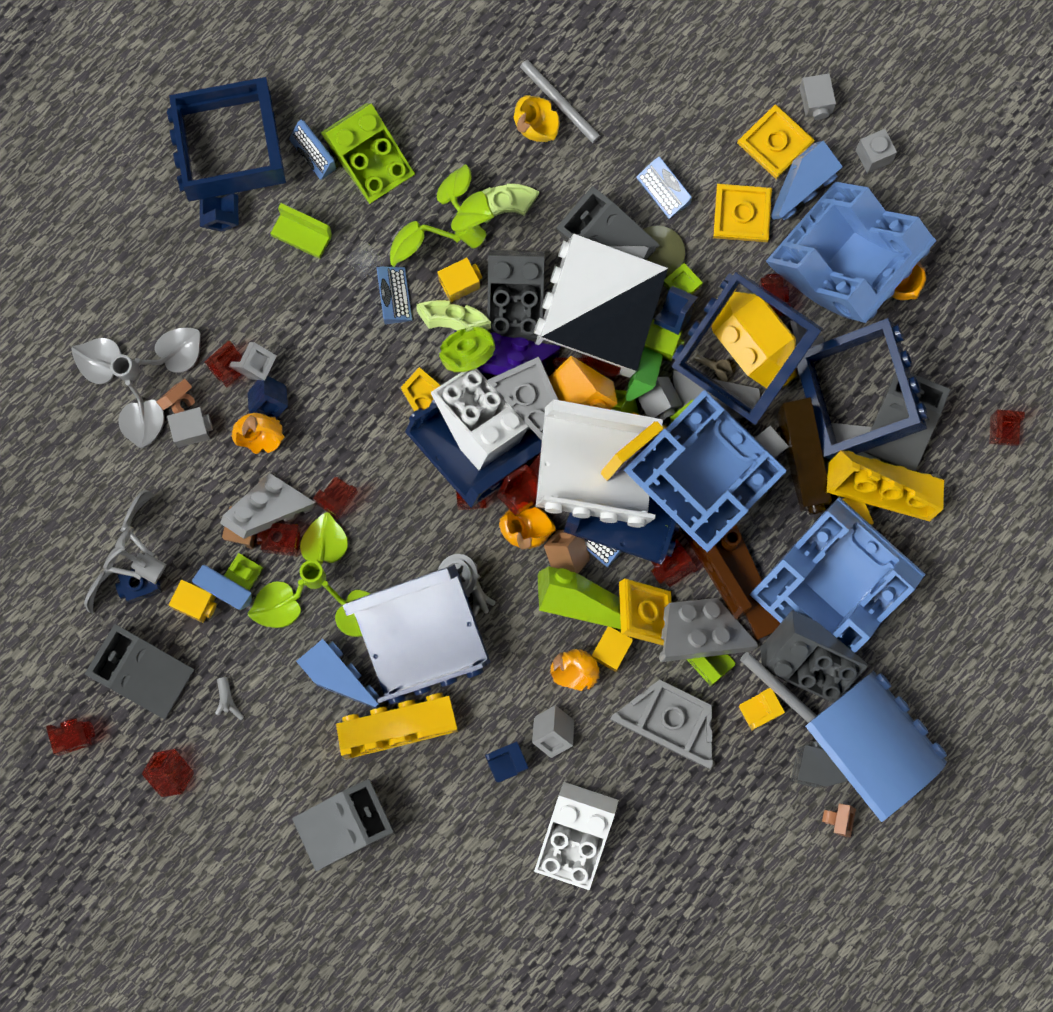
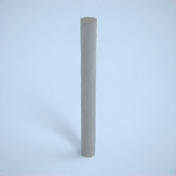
(560, 101)
(781, 690)

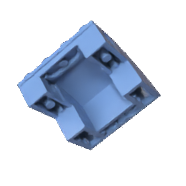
(851, 252)
(705, 470)
(840, 577)
(878, 745)

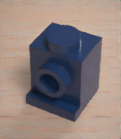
(132, 595)

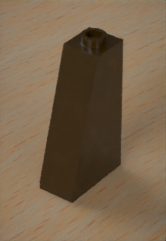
(804, 455)

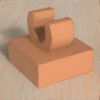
(175, 395)
(842, 819)

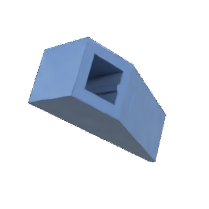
(808, 172)
(330, 673)

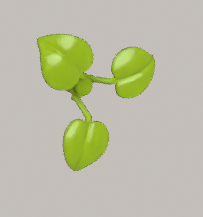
(465, 224)
(276, 602)

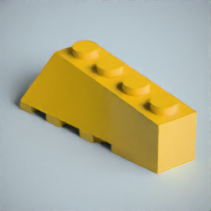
(885, 485)
(396, 727)

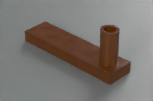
(741, 565)
(722, 578)

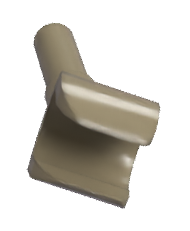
(719, 366)

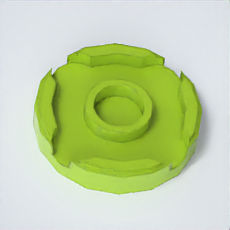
(467, 350)

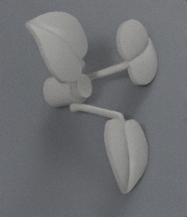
(103, 359)
(144, 565)

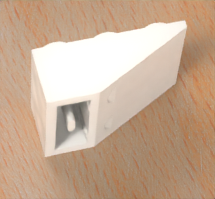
(478, 417)
(576, 835)

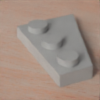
(689, 390)
(527, 392)
(264, 505)

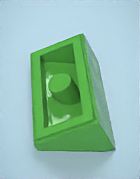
(646, 374)

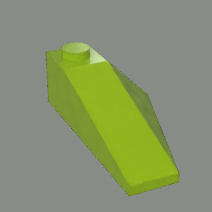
(577, 597)

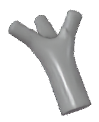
(480, 600)
(226, 702)

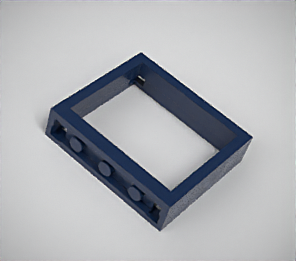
(217, 98)
(700, 329)
(908, 384)

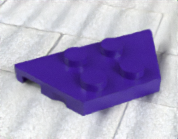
(516, 351)

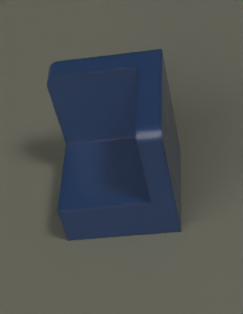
(219, 213)
(676, 310)
(268, 397)
(506, 762)

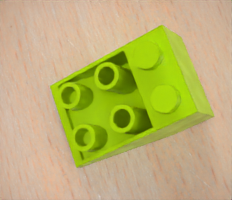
(368, 152)

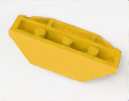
(755, 337)

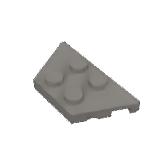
(702, 630)
(672, 721)

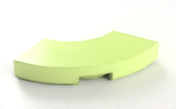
(510, 198)
(444, 314)

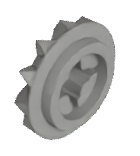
(469, 569)

